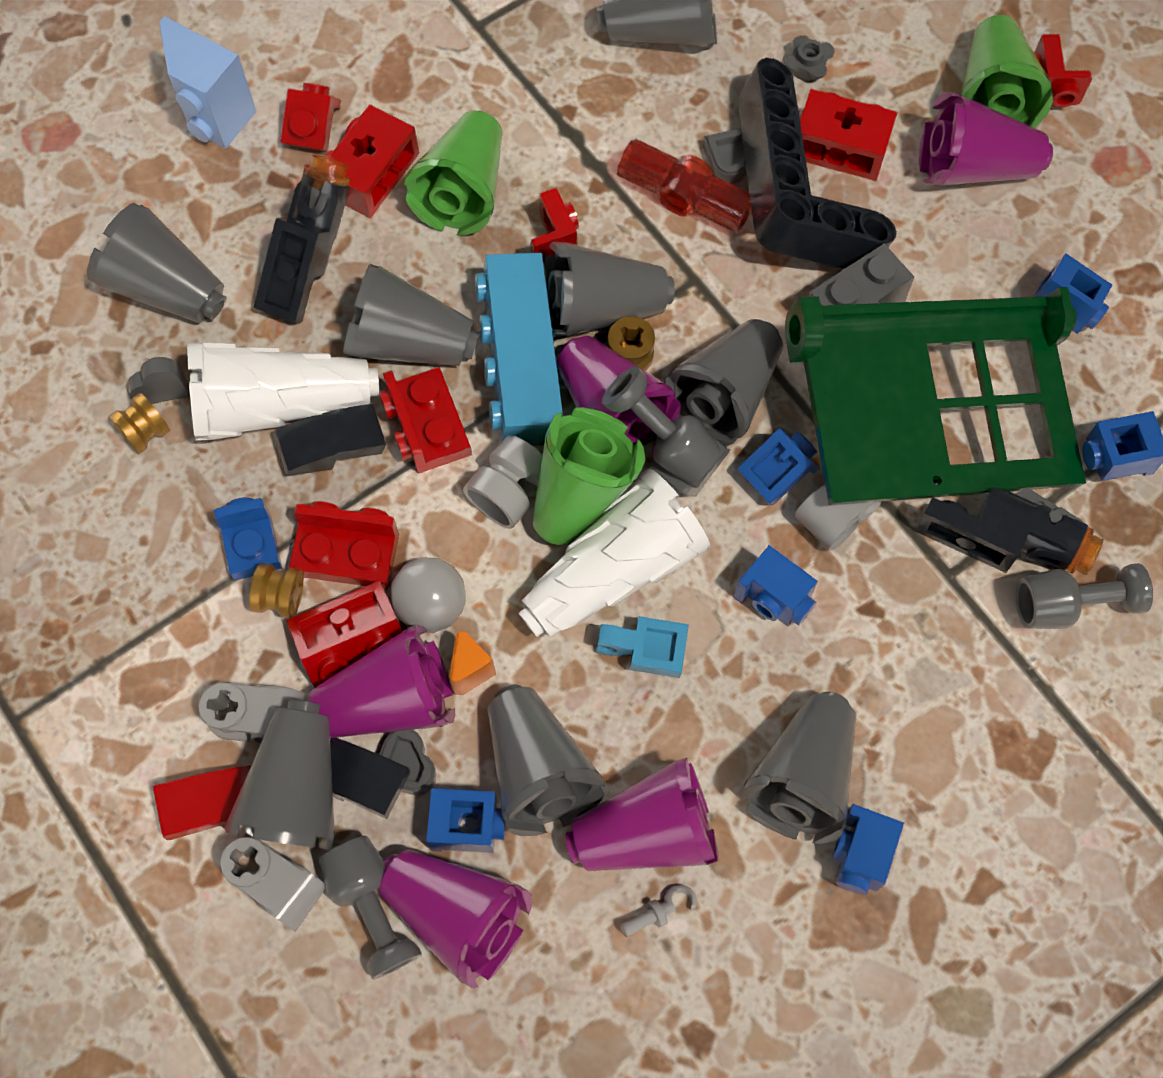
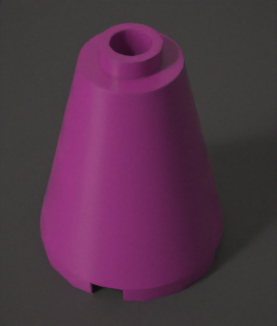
(979, 145)
(592, 367)
(388, 689)
(647, 825)
(456, 912)

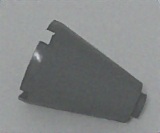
(659, 21)
(155, 267)
(598, 288)
(406, 324)
(728, 379)
(538, 764)
(807, 772)
(289, 782)

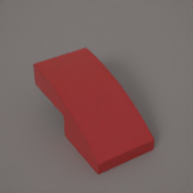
(198, 801)

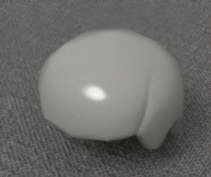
(428, 594)

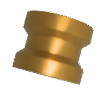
(633, 329)
(139, 423)
(276, 590)

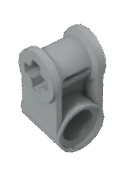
(832, 523)
(253, 705)
(278, 885)

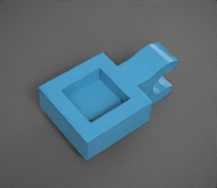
(654, 645)

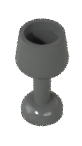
(681, 444)
(1056, 599)
(354, 877)

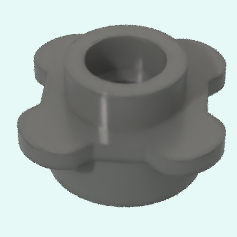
(810, 67)

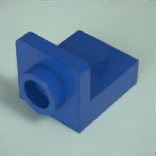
(779, 464)
(247, 536)

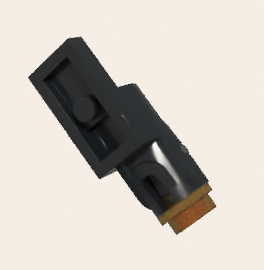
(303, 240)
(1012, 525)

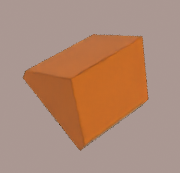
(469, 665)

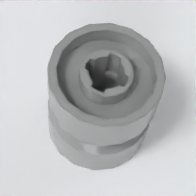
(504, 487)

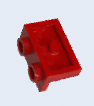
(427, 417)
(344, 544)
(343, 631)

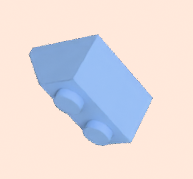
(206, 84)

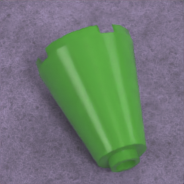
(1003, 72)
(458, 176)
(582, 472)

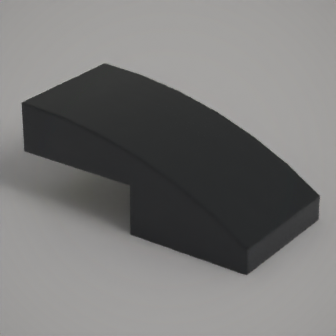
(335, 435)
(366, 777)

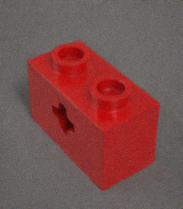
(846, 134)
(378, 155)

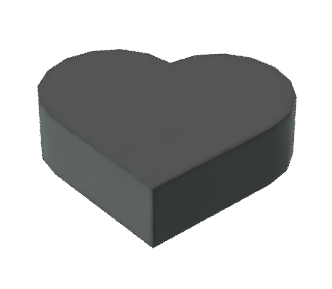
(726, 155)
(159, 381)
(409, 750)

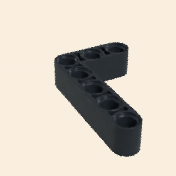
(782, 206)

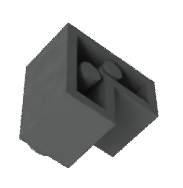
(872, 279)

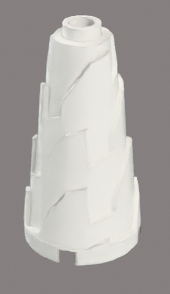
(265, 388)
(629, 545)

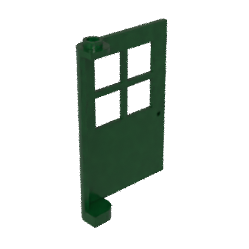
(880, 402)

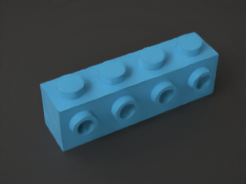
(520, 346)

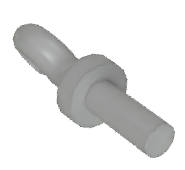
(658, 912)

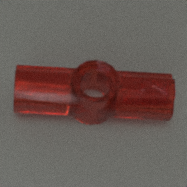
(685, 185)

